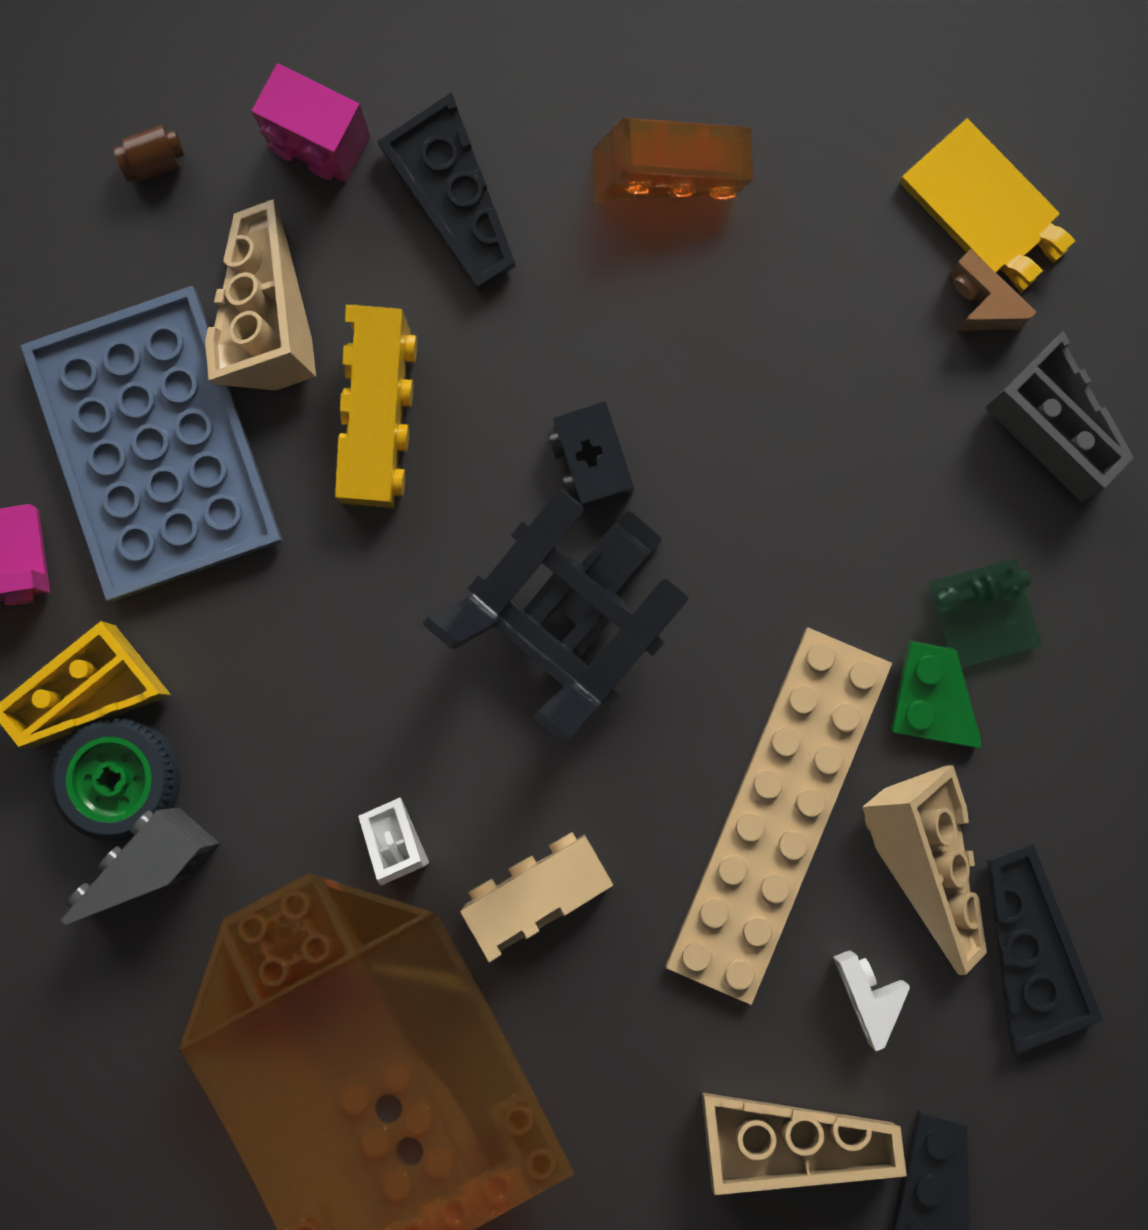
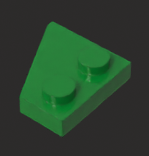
(934, 697)

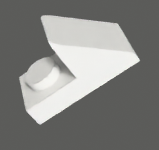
(874, 1009)

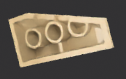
(260, 319)
(923, 847)

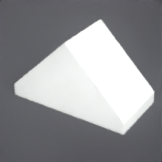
(392, 841)

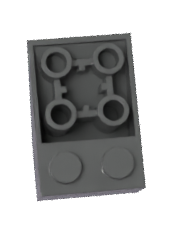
(161, 853)

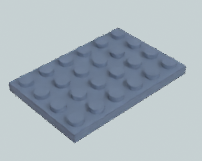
(150, 445)

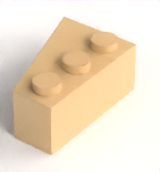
(535, 894)

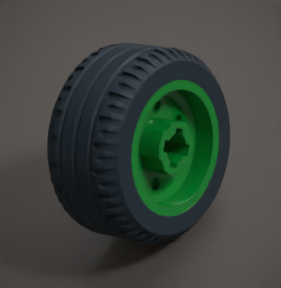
(94, 756)

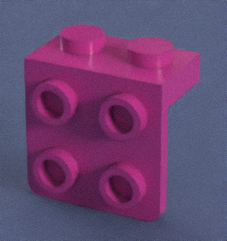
(22, 555)

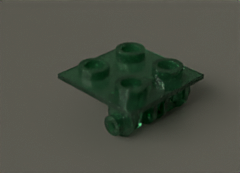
(986, 612)

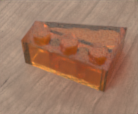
(672, 160)

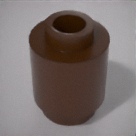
(149, 153)

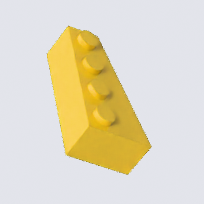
(374, 407)

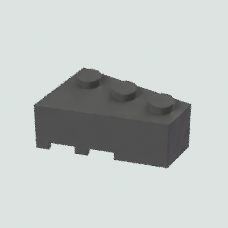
(1062, 422)

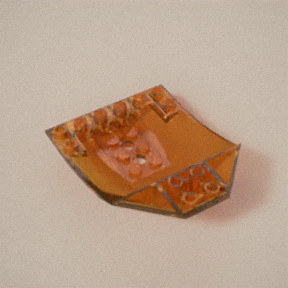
(322, 1011)

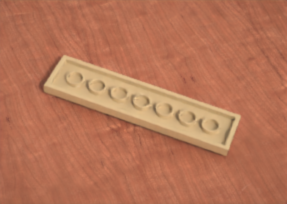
(778, 816)

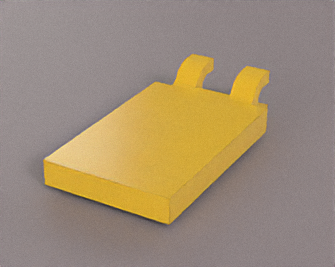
(987, 204)

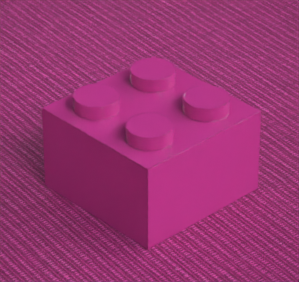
(311, 124)

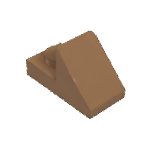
(999, 304)

